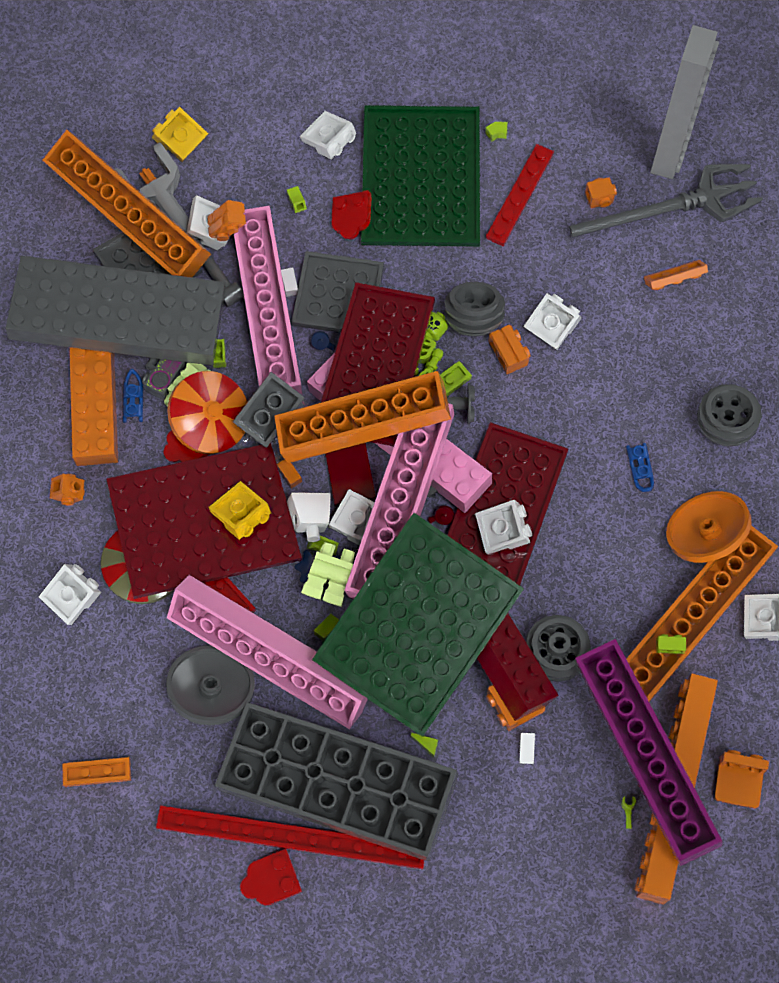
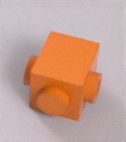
(600, 192)

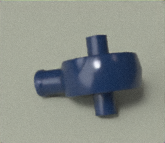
(321, 340)

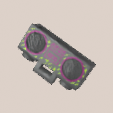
(161, 376)

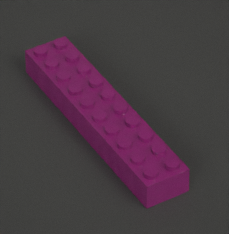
(649, 753)

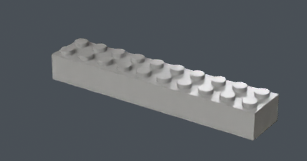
(685, 101)

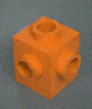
(67, 489)

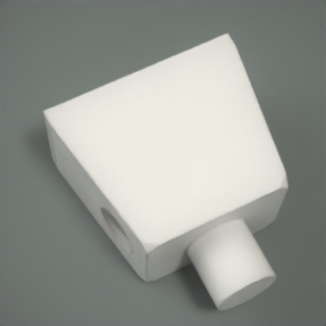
(309, 513)

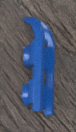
(132, 391)
(642, 471)

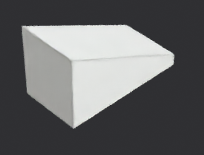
(527, 748)

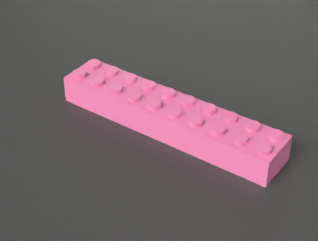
(266, 298)
(456, 475)
(399, 496)
(263, 649)

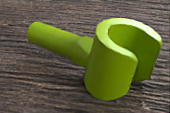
(628, 811)

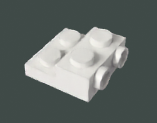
(329, 134)
(198, 222)
(553, 320)
(352, 516)
(503, 527)
(70, 593)
(761, 616)

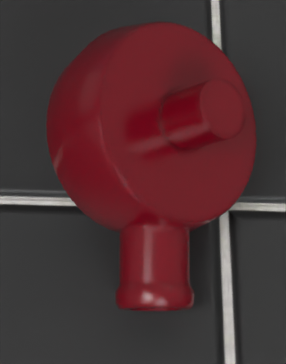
(443, 515)

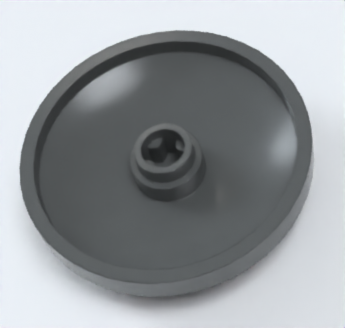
(209, 686)

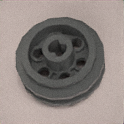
(474, 308)
(724, 431)
(567, 629)

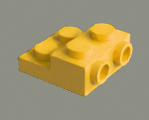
(179, 133)
(240, 510)

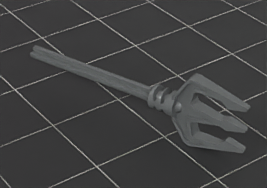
(705, 195)

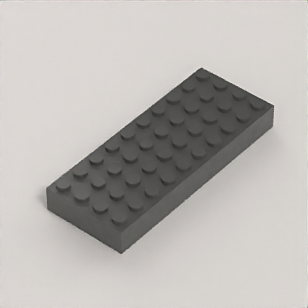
(116, 310)
(337, 781)

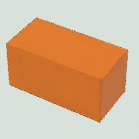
(289, 473)

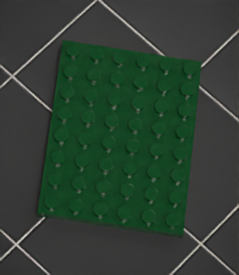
(422, 175)
(418, 624)

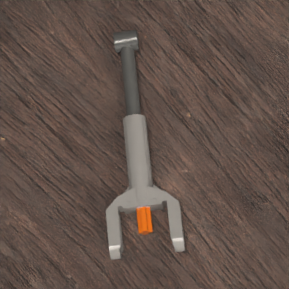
(161, 192)

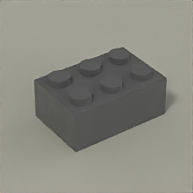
(270, 399)

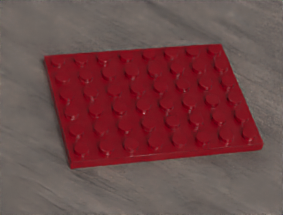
(174, 535)

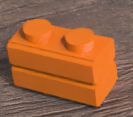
(226, 220)
(509, 349)

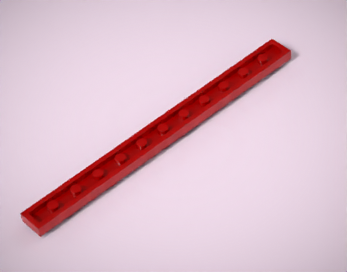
(280, 836)

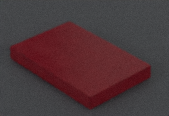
(350, 471)

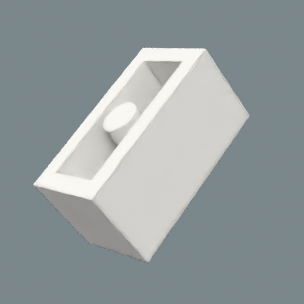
(289, 282)

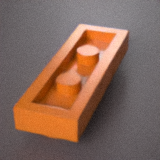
(676, 275)
(96, 772)

